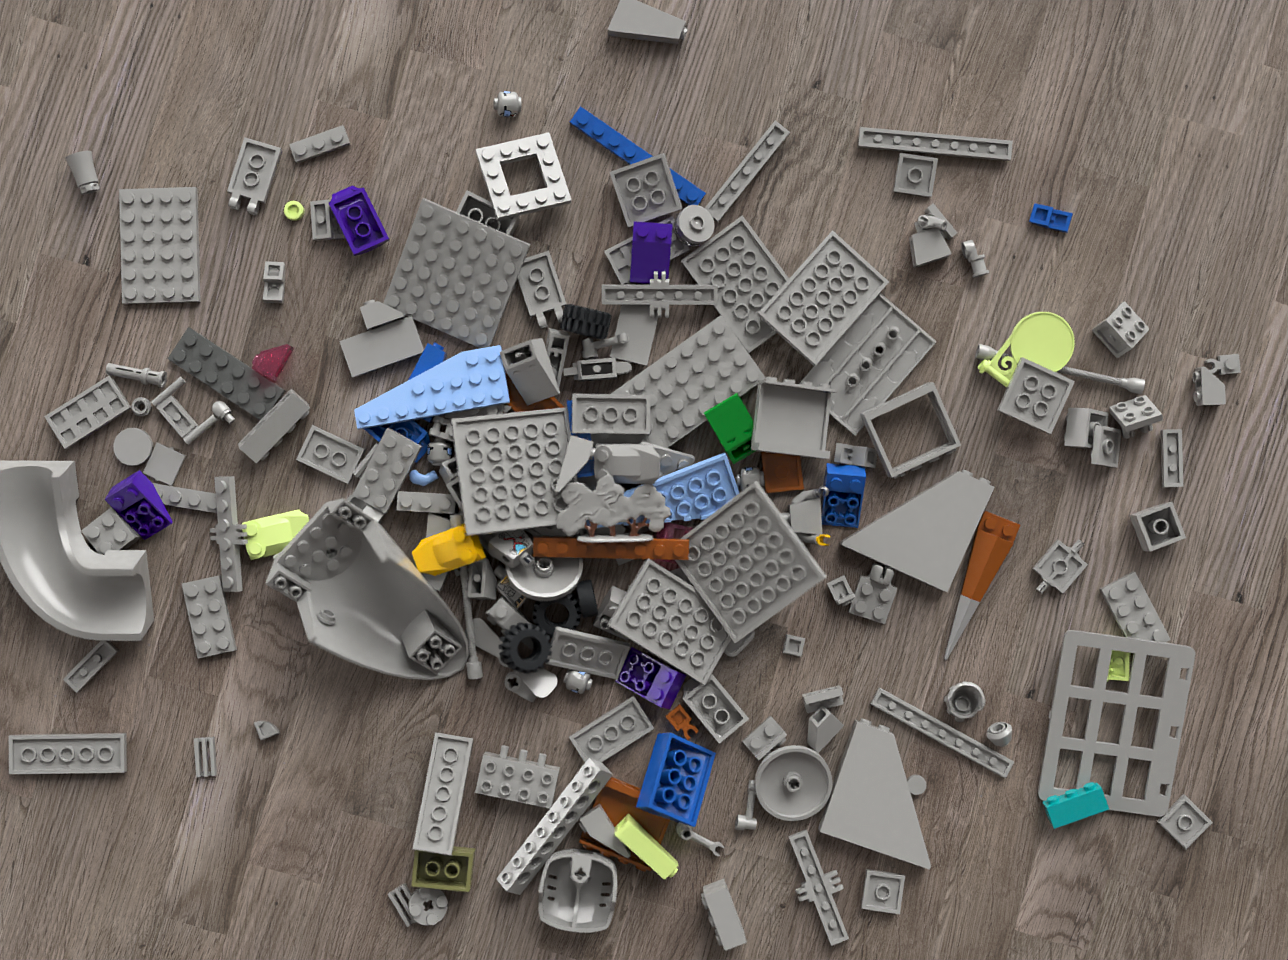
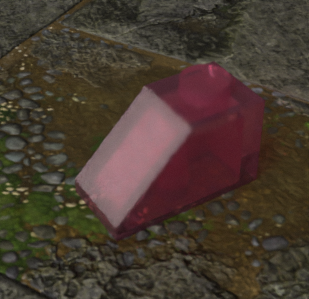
(272, 361)

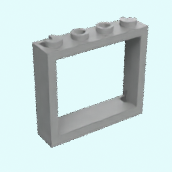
(930, 456)

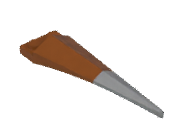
(989, 549)

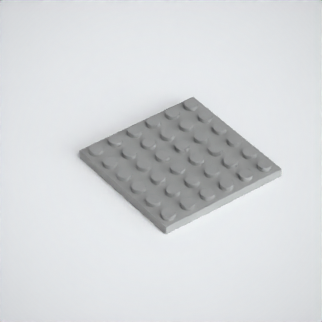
(456, 274)
(511, 469)
(748, 562)

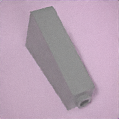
(646, 23)
(435, 525)

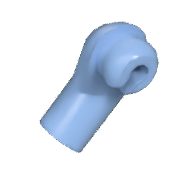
(423, 480)

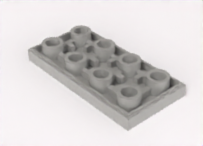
(641, 329)
(382, 346)

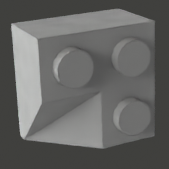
(1157, 526)

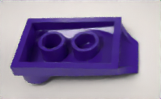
(358, 220)

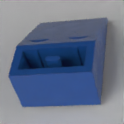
(845, 495)

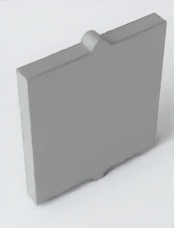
(164, 464)

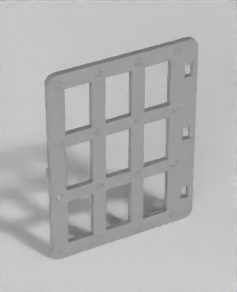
(1171, 713)

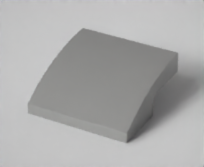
(324, 222)

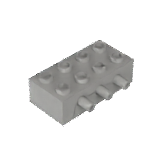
(517, 778)

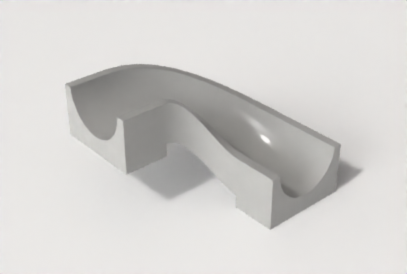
(56, 569)

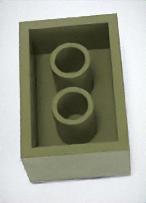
(443, 870)

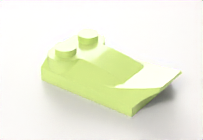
(273, 533)

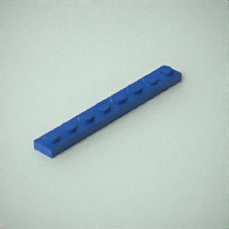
(629, 151)

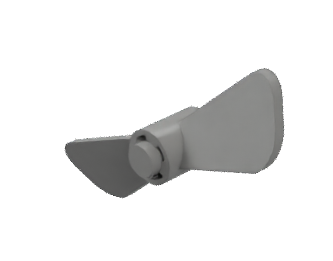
(540, 682)

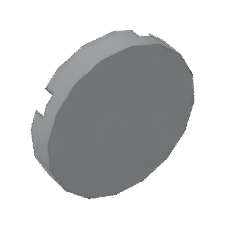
(133, 446)

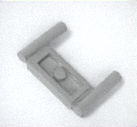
(178, 416)

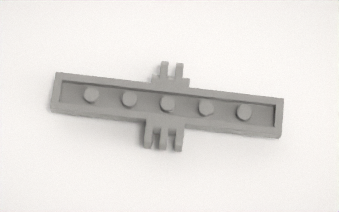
(659, 294)
(228, 533)
(819, 887)

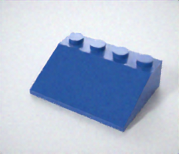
(676, 779)

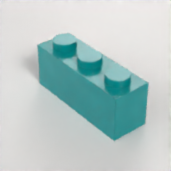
(1075, 805)

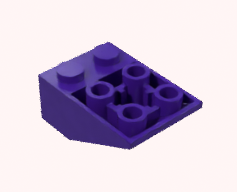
(139, 505)
(650, 678)

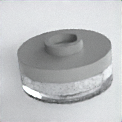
(693, 225)

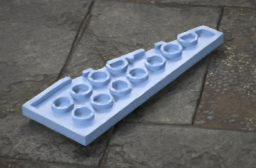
(456, 385)
(694, 490)

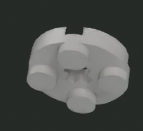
(432, 915)

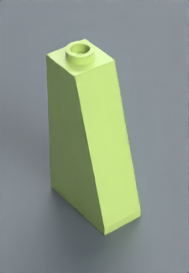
(646, 847)

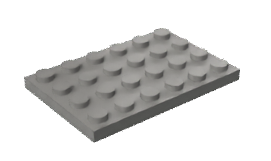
(159, 245)
(744, 276)
(823, 298)
(671, 622)

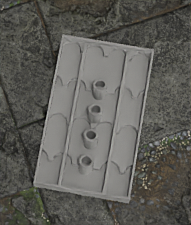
(861, 371)

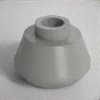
(1000, 733)

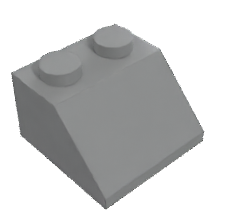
(1081, 426)

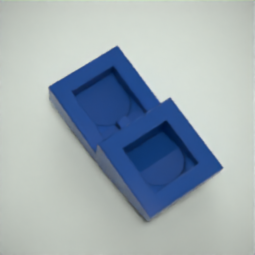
(1050, 218)

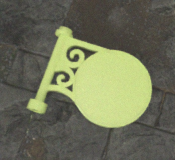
(1038, 338)

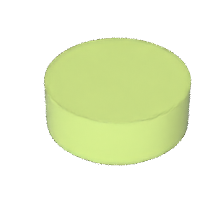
(294, 210)

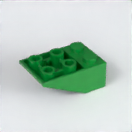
(732, 427)

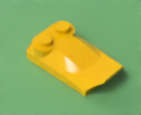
(447, 551)

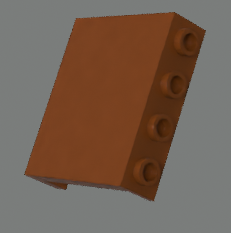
(617, 801)

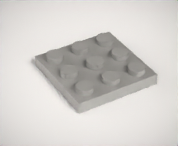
(646, 189)
(1035, 395)

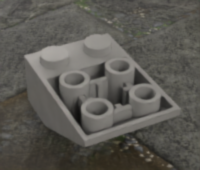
(530, 370)

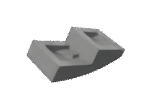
(274, 282)

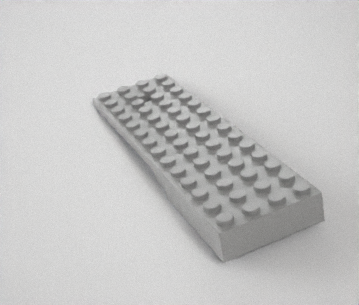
(686, 385)

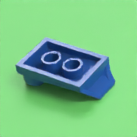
(408, 429)

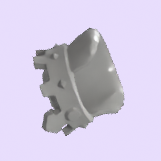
(964, 700)

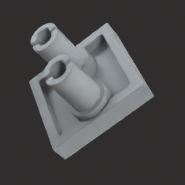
(1136, 414)

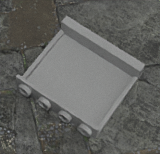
(791, 418)

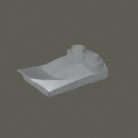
(627, 463)
(714, 707)

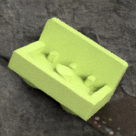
(1119, 666)

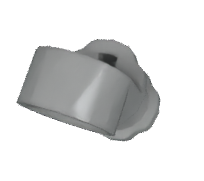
(977, 261)

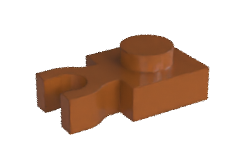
(680, 719)

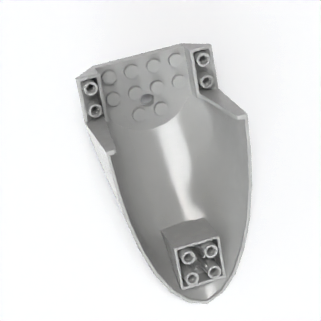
(381, 601)

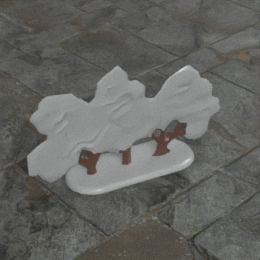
(608, 507)

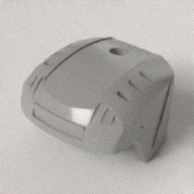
(578, 895)

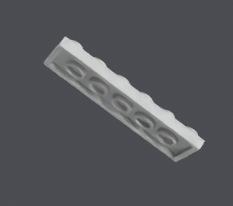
(68, 753)
(443, 794)

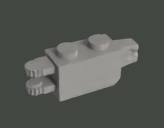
(597, 369)

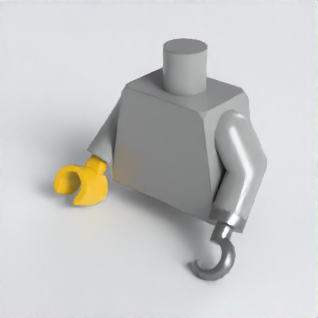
(805, 516)

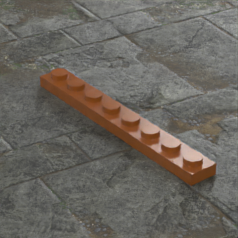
(570, 547)

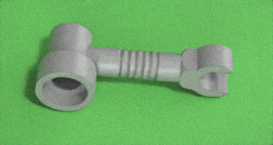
(590, 348)
(747, 821)
(681, 828)

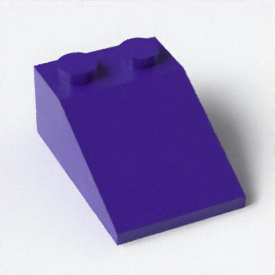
(650, 251)

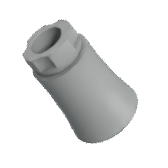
(83, 171)

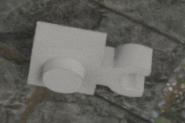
(1226, 364)

